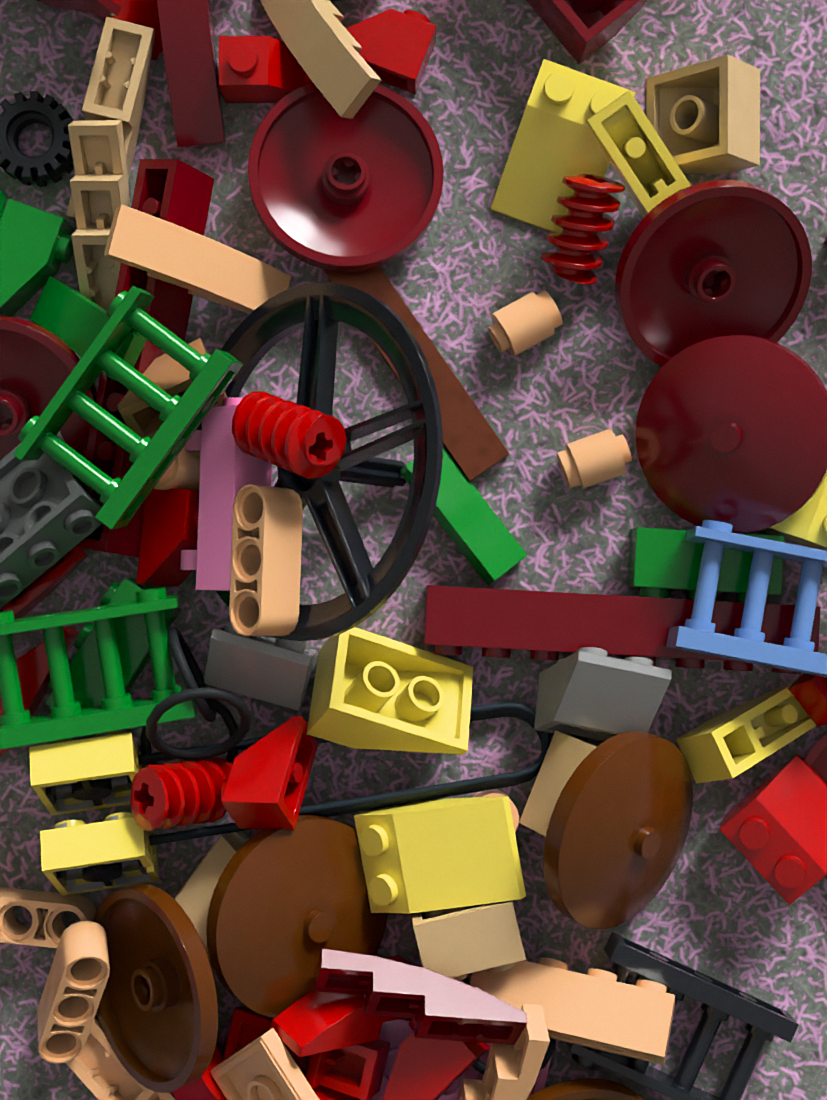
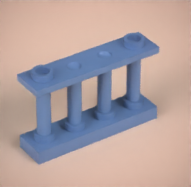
(748, 640)

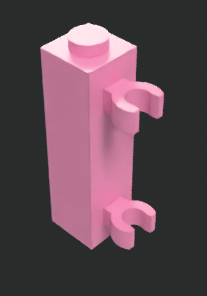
(222, 474)

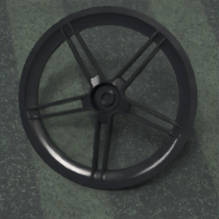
(318, 310)

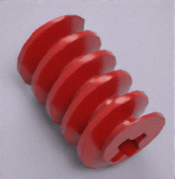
(583, 227)
(288, 434)
(179, 793)

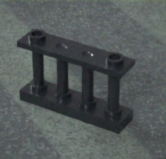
(718, 1003)

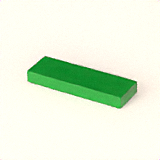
(79, 320)
(472, 523)

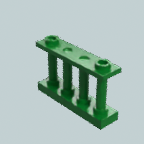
(179, 414)
(117, 707)

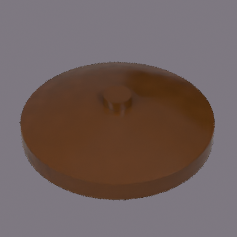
(618, 829)
(284, 904)
(159, 989)

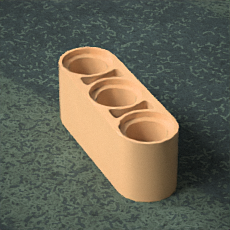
(265, 561)
(46, 915)
(72, 992)

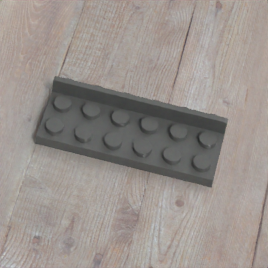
(41, 519)

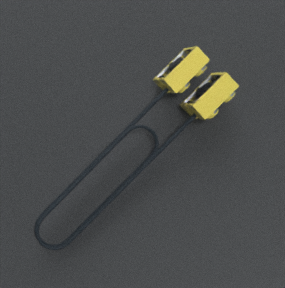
(119, 853)

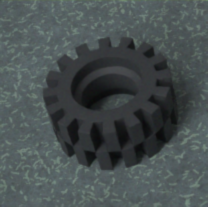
(27, 112)

